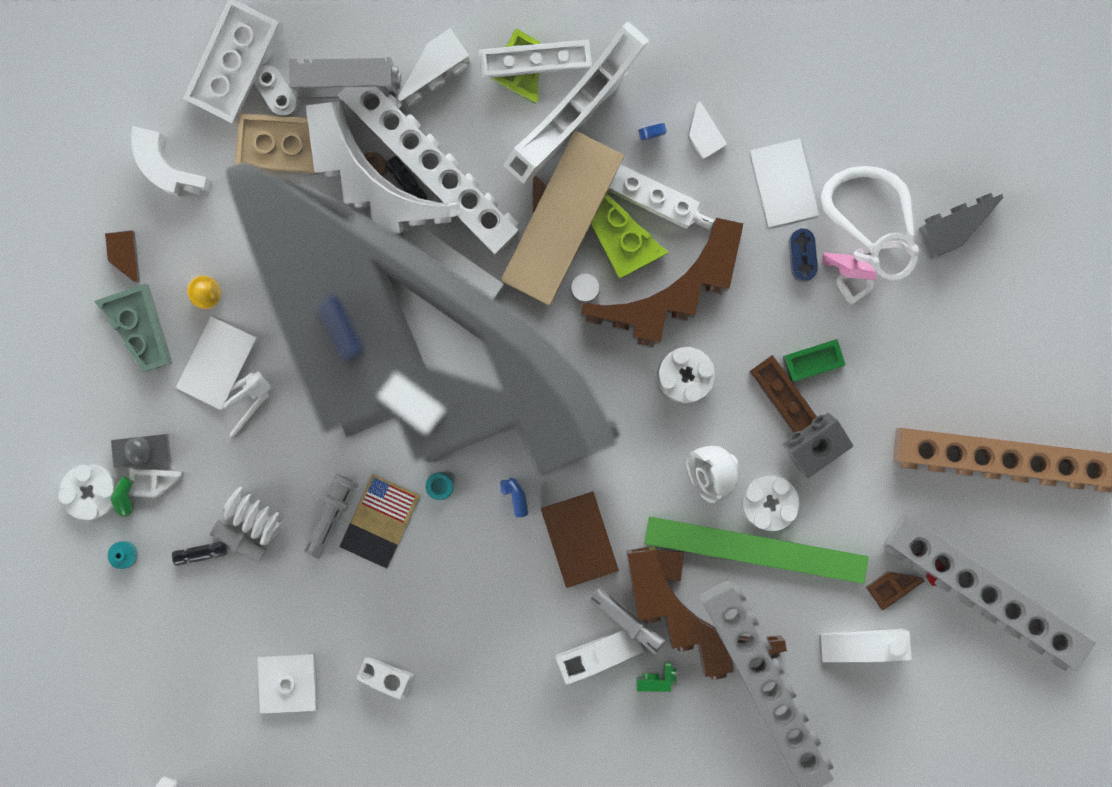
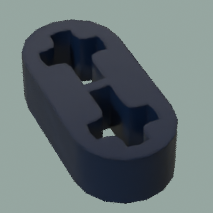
(796, 255)

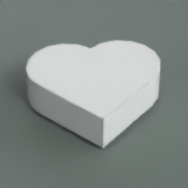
(853, 288)

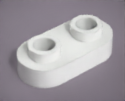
(275, 90)

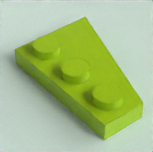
(623, 240)

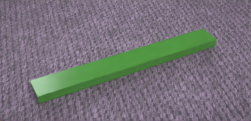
(756, 550)

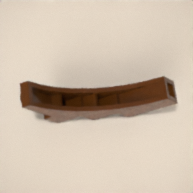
(648, 315)
(656, 599)

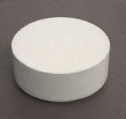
(585, 287)

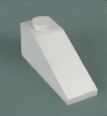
(866, 646)

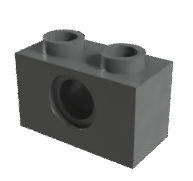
(832, 444)

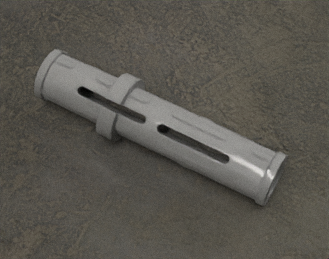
(636, 628)

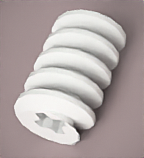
(252, 516)

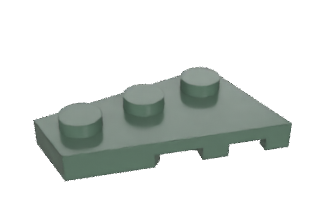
(138, 324)

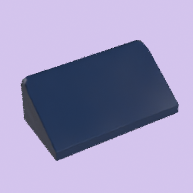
(340, 328)

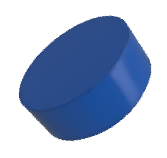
(652, 131)

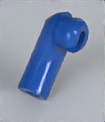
(518, 496)

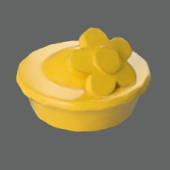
(204, 292)

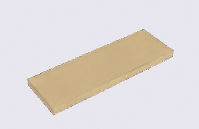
(562, 217)

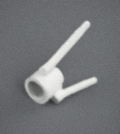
(255, 386)

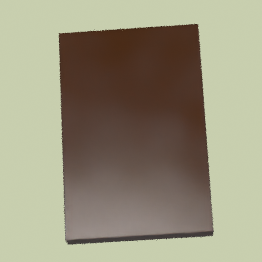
(579, 539)

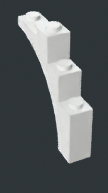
(578, 105)
(338, 154)

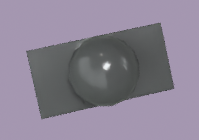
(140, 450)

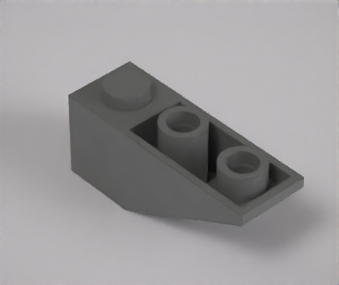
(953, 231)

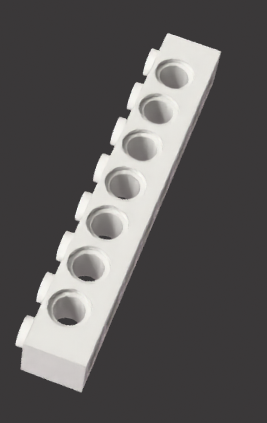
(495, 238)

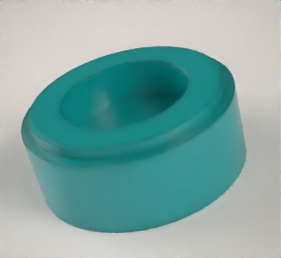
(439, 486)

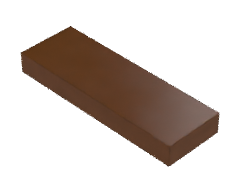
(783, 394)

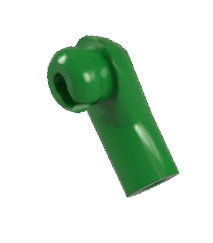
(120, 498)

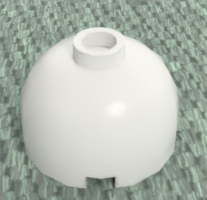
(714, 471)

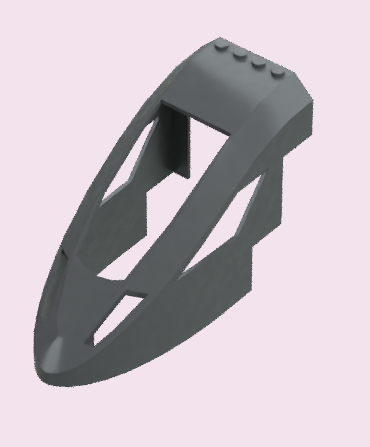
(322, 248)

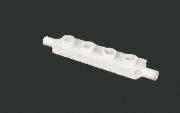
(658, 199)

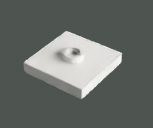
(287, 683)

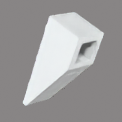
(438, 61)
(597, 656)

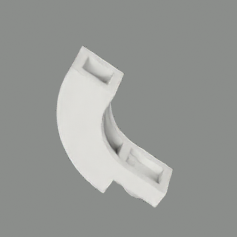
(150, 158)

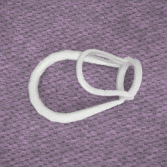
(883, 243)

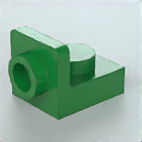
(652, 683)

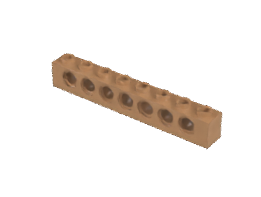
(909, 440)

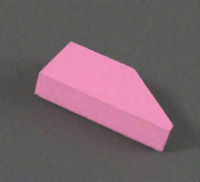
(849, 266)

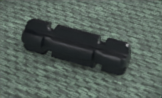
(404, 178)
(199, 553)

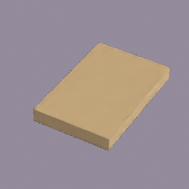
(275, 143)

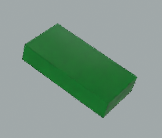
(814, 360)

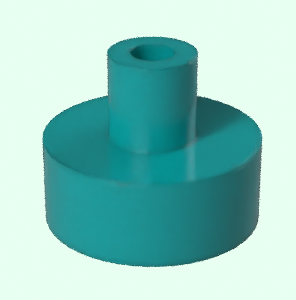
(128, 555)

